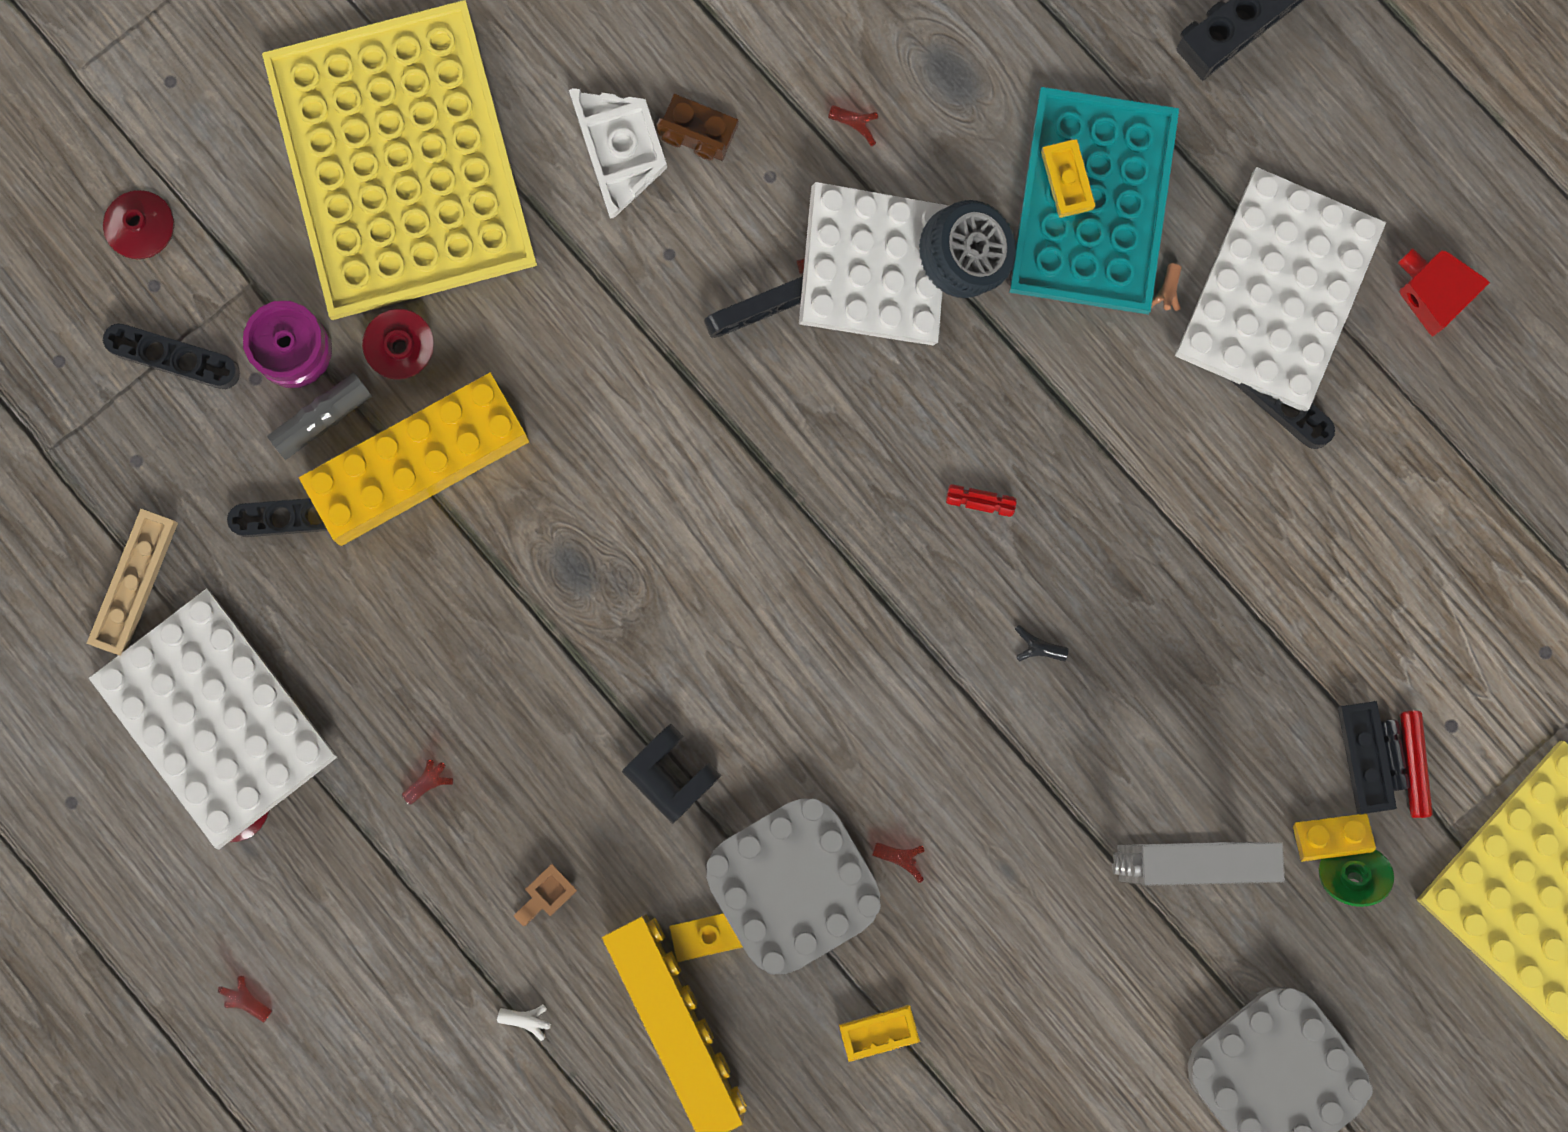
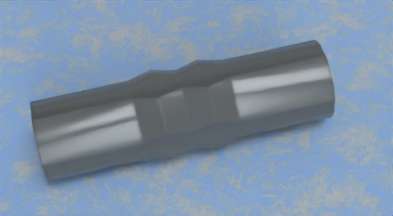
(319, 416)

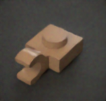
(548, 892)

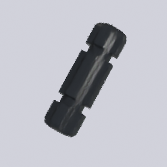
(1395, 755)

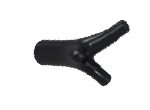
(1040, 648)

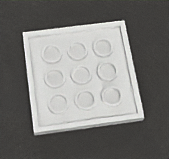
(867, 265)

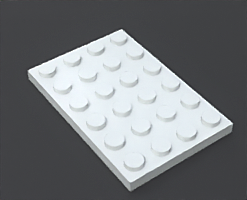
(1280, 289)
(212, 718)

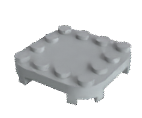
(793, 886)
(1279, 1068)

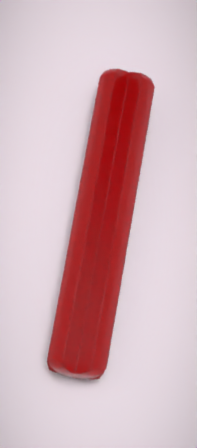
(1416, 764)

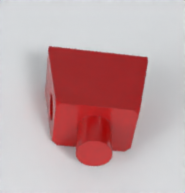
(1439, 288)

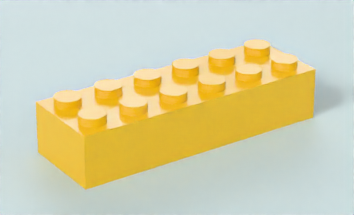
(414, 459)
(674, 1027)

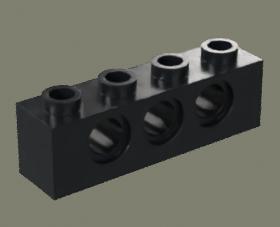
(1207, 54)

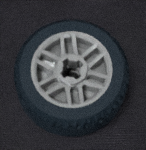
(967, 249)

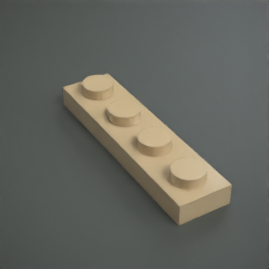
(132, 582)

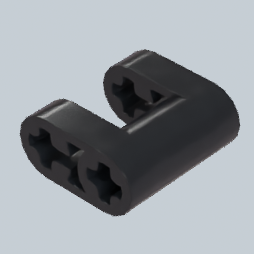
(659, 785)

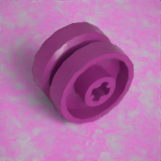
(291, 326)

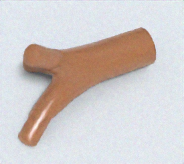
(1168, 291)

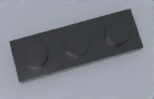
(1367, 757)

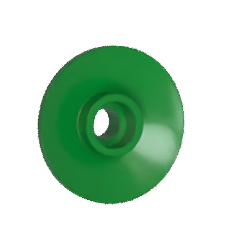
(1371, 871)

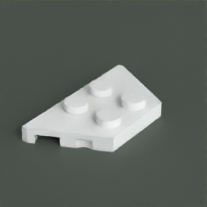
(620, 145)

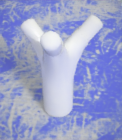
(525, 1020)

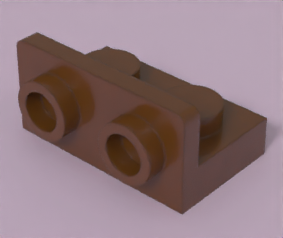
(697, 128)

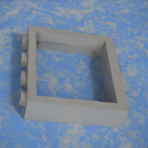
(1199, 863)

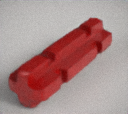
(981, 500)

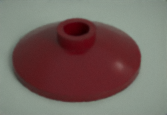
(149, 235)
(386, 332)

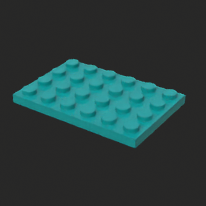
(1111, 251)

